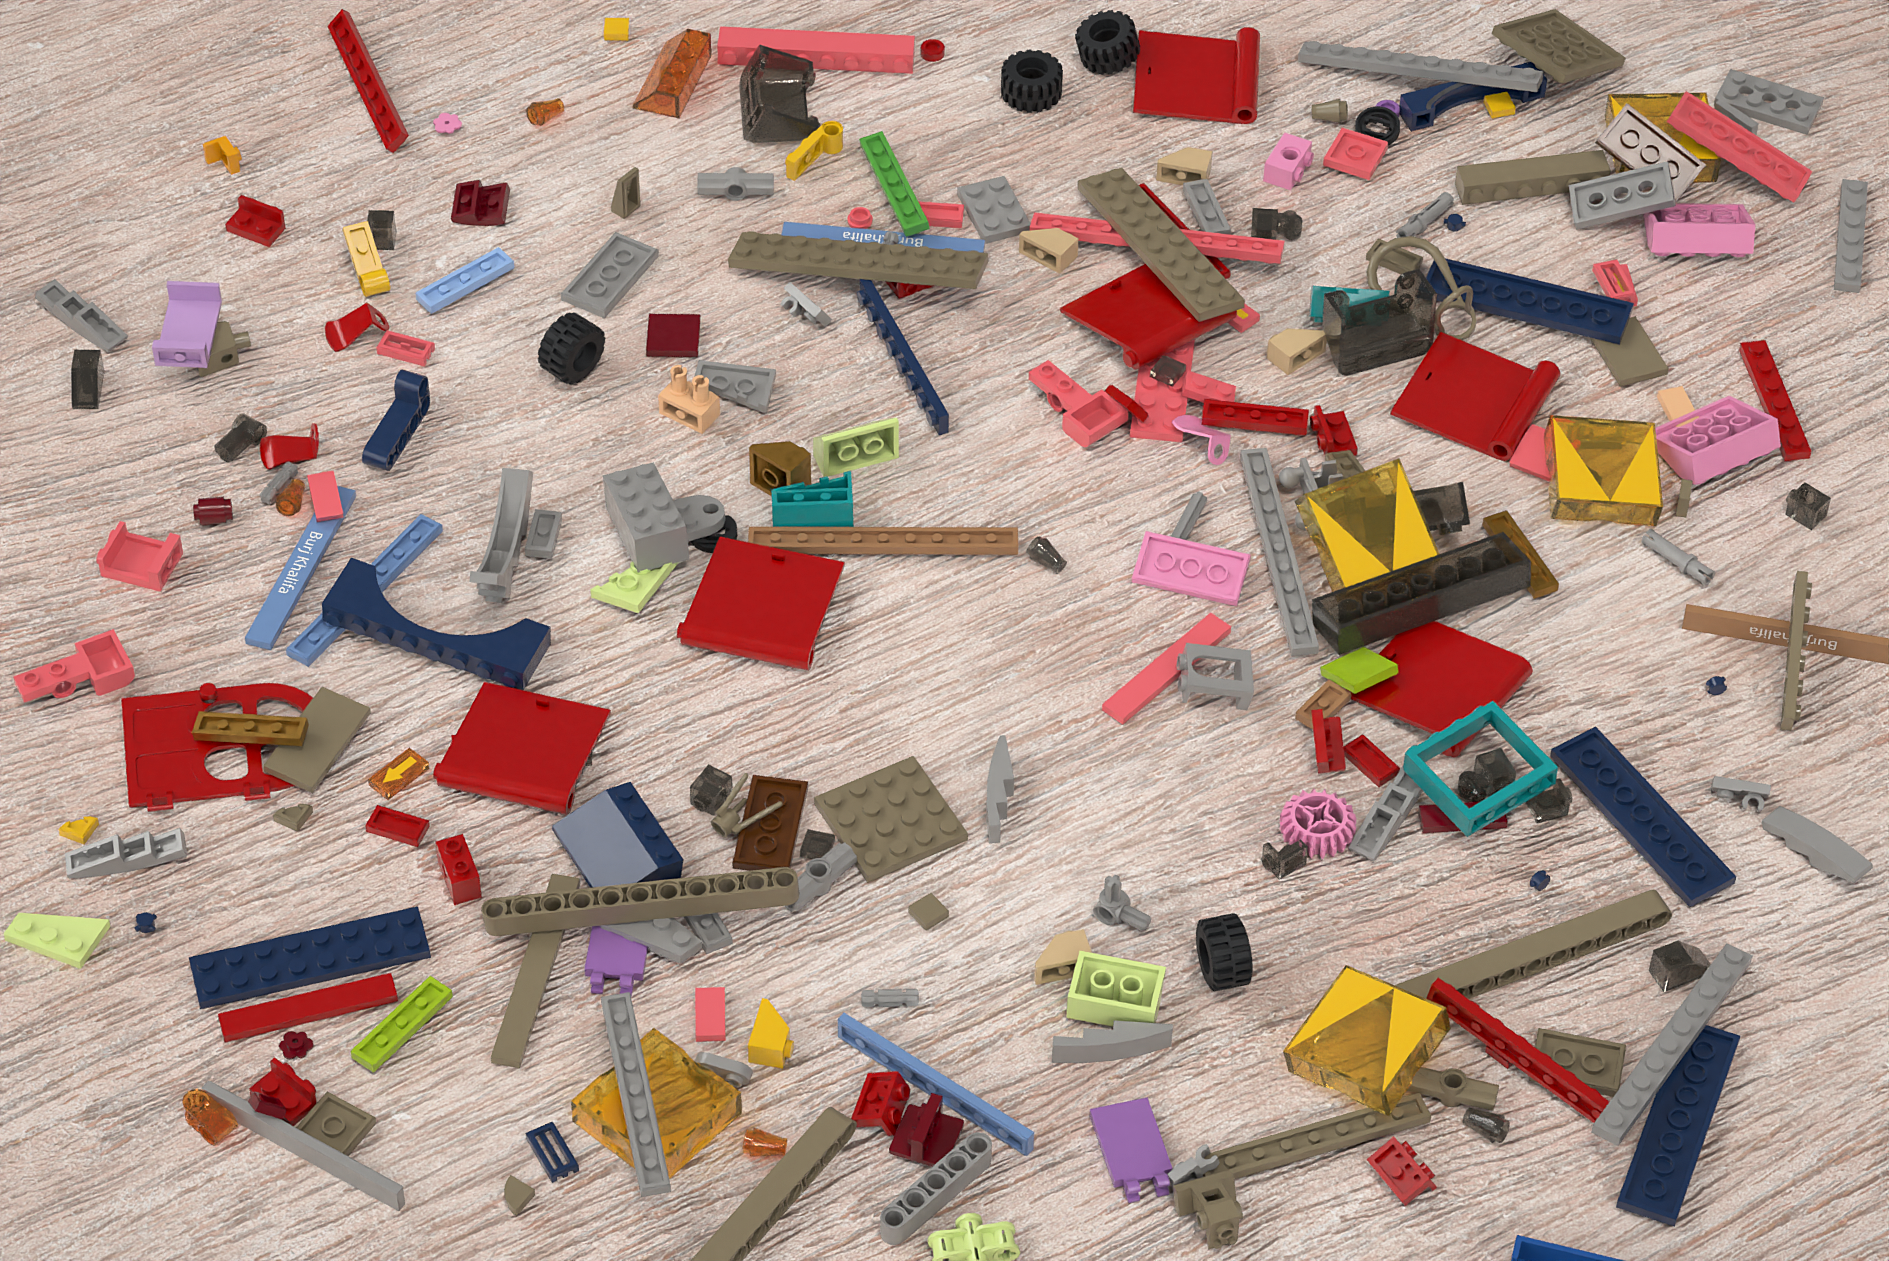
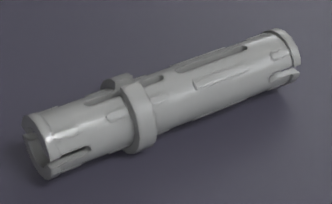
(1418, 222)
(1686, 562)

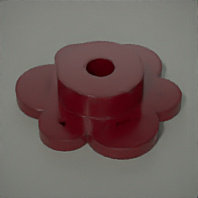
(295, 1045)

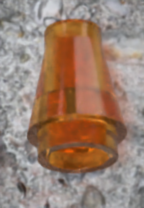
(543, 111)
(290, 499)
(762, 1143)

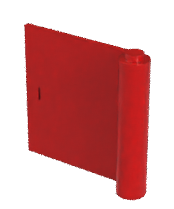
(1218, 88)
(1140, 316)
(1475, 396)
(761, 603)
(1444, 679)
(522, 748)

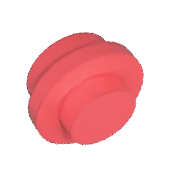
(860, 218)

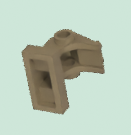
(1215, 1213)

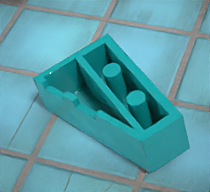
(1355, 295)
(814, 505)

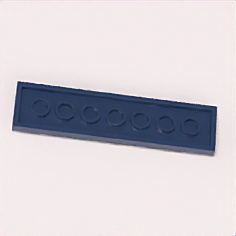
(1536, 301)
(1643, 816)
(309, 957)
(1678, 1128)

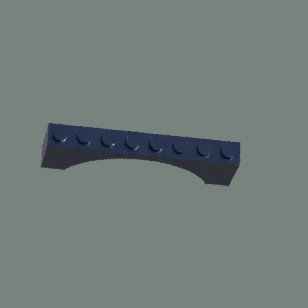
(501, 656)

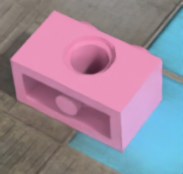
(1288, 161)

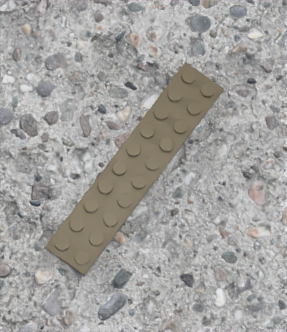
(1161, 244)
(858, 260)

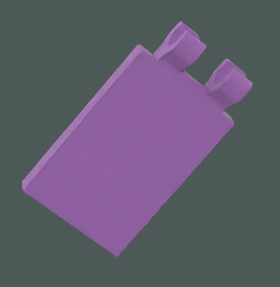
(616, 958)
(1132, 1146)

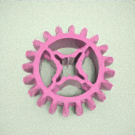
(1319, 821)

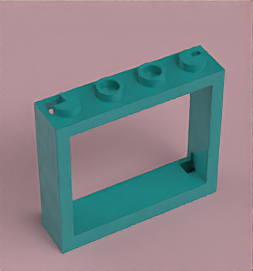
(1480, 815)

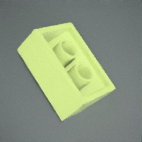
(857, 447)
(1114, 989)

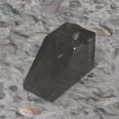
(86, 379)
(1677, 965)

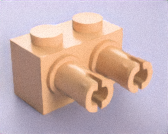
(689, 401)

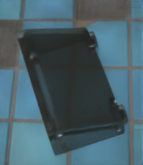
(775, 97)

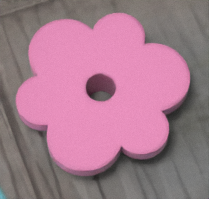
(447, 123)

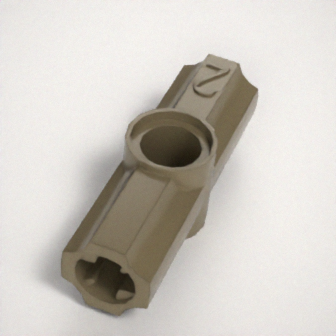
(1454, 1088)

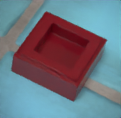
(267, 1105)

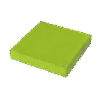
(1359, 670)

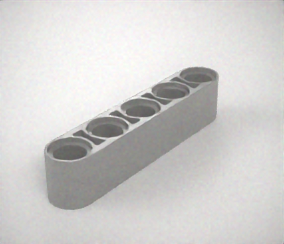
(930, 1200)

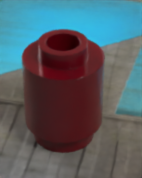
(213, 510)

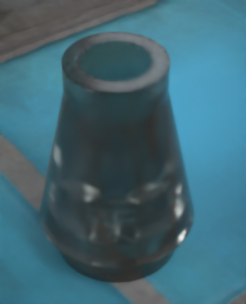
(1045, 554)
(1489, 1125)

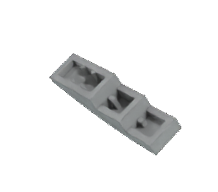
(80, 316)
(999, 787)
(1386, 817)
(1822, 847)
(120, 856)
(1101, 1045)

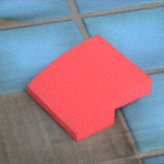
(1531, 454)

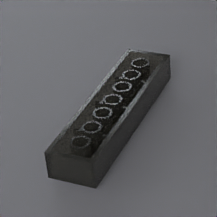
(1421, 593)

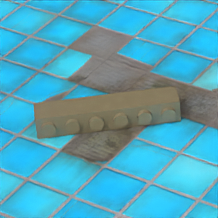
(1528, 176)

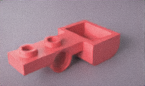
(1087, 415)
(96, 659)

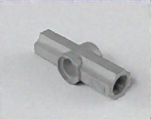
(735, 183)
(821, 873)

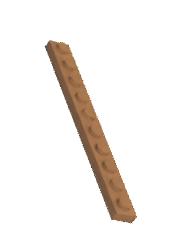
(889, 540)

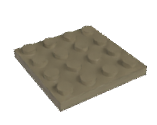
(1558, 46)
(891, 818)

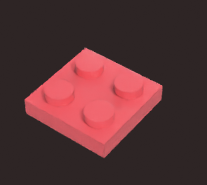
(1355, 153)

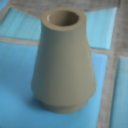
(1331, 111)

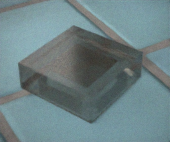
(1168, 370)
(816, 844)

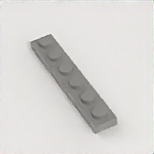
(1850, 236)

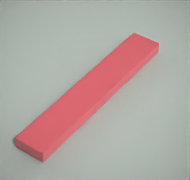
(1162, 670)

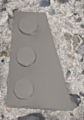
(739, 383)
(663, 936)

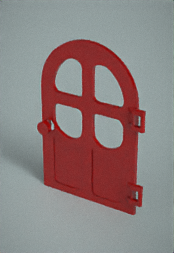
(168, 763)

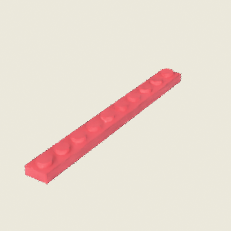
(1207, 243)

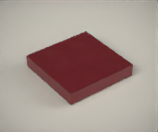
(673, 335)

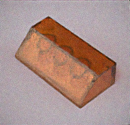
(675, 74)

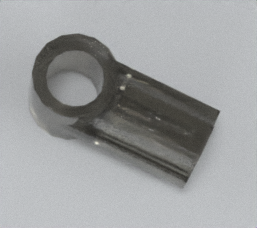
(243, 434)

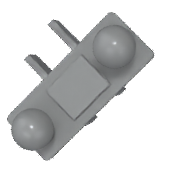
(1309, 480)

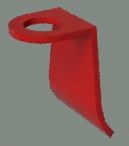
(348, 328)
(280, 449)

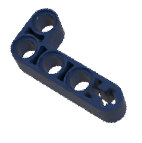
(399, 422)

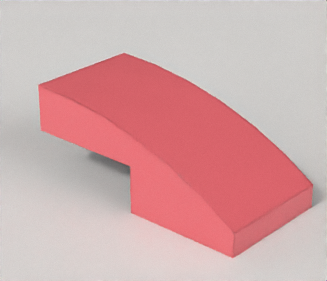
(325, 496)

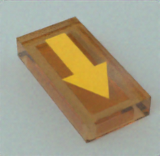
(398, 773)

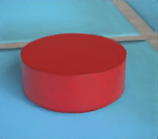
(932, 50)

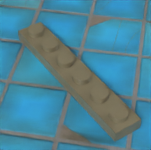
(1795, 661)

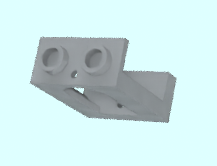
(1240, 687)

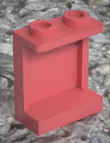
(139, 558)

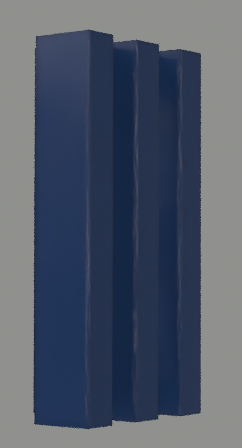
(561, 1170)

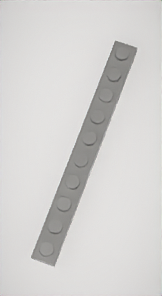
(1421, 66)
(1279, 552)
(1671, 1044)

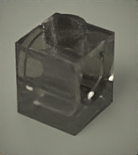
(1807, 505)
(710, 790)

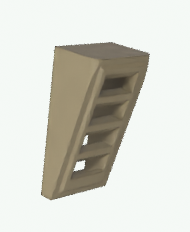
(627, 194)

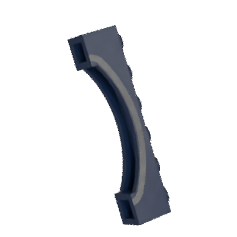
(1425, 105)

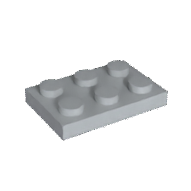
(993, 209)

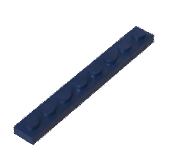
(905, 358)

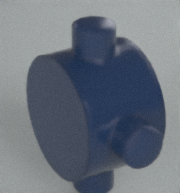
(1454, 222)
(1716, 685)
(1540, 880)
(145, 922)

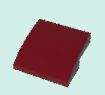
(480, 204)

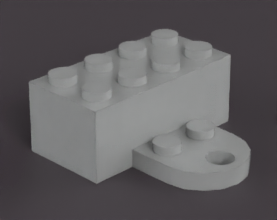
(651, 522)

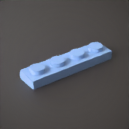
(464, 280)

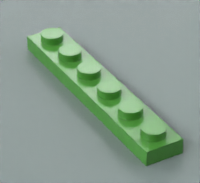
(894, 184)

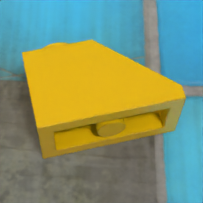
(769, 1038)

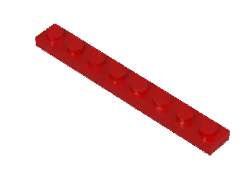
(368, 81)
(1518, 1051)

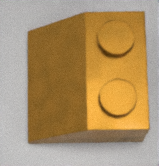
(778, 465)

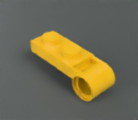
(826, 139)
(365, 259)

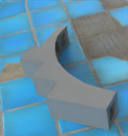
(509, 525)

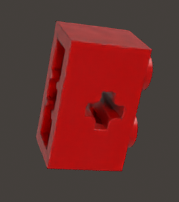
(458, 869)

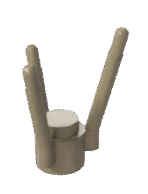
(727, 818)

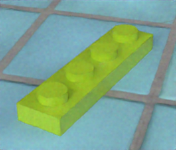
(401, 1024)

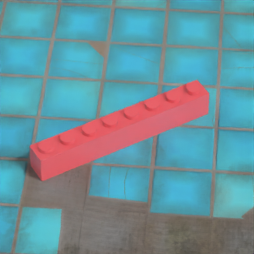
(823, 48)

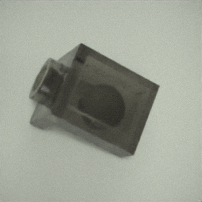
(1551, 803)
(1286, 860)

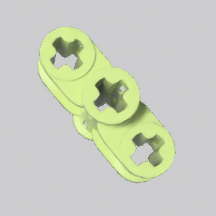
(975, 1241)

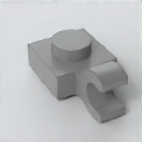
(1193, 1169)

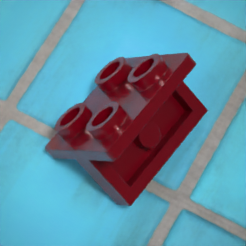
(926, 1132)

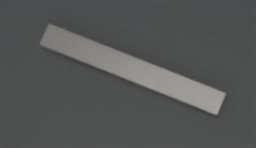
(635, 1095)
(310, 1148)

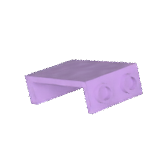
(188, 325)

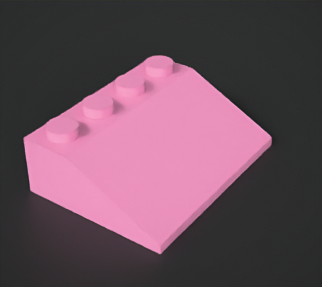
(1700, 229)
(1717, 441)

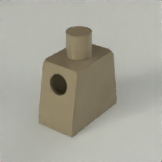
(224, 349)

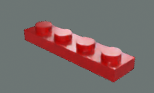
(1255, 417)

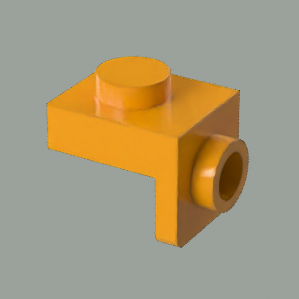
(223, 150)

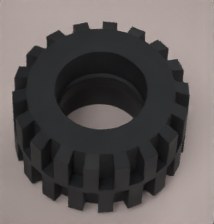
(1107, 42)
(1031, 81)
(571, 348)
(1224, 952)

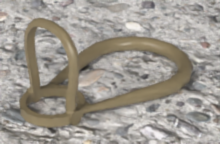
(1443, 266)

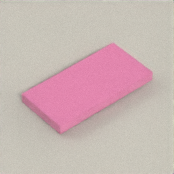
(1191, 568)

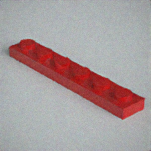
(1775, 399)

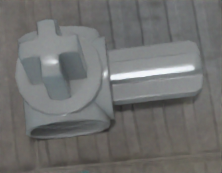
(1115, 906)

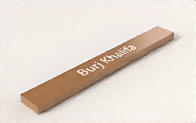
(1777, 633)

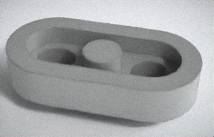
(731, 1071)

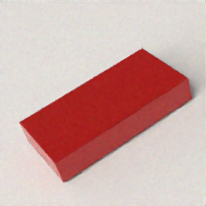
(1127, 402)
(1371, 760)
(397, 826)

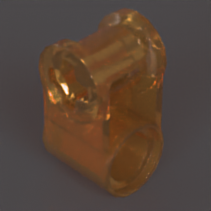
(208, 1116)

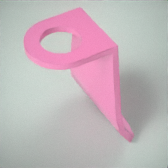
(1193, 425)

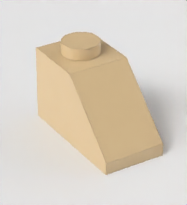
(1184, 166)
(1049, 247)
(1295, 348)
(1060, 957)

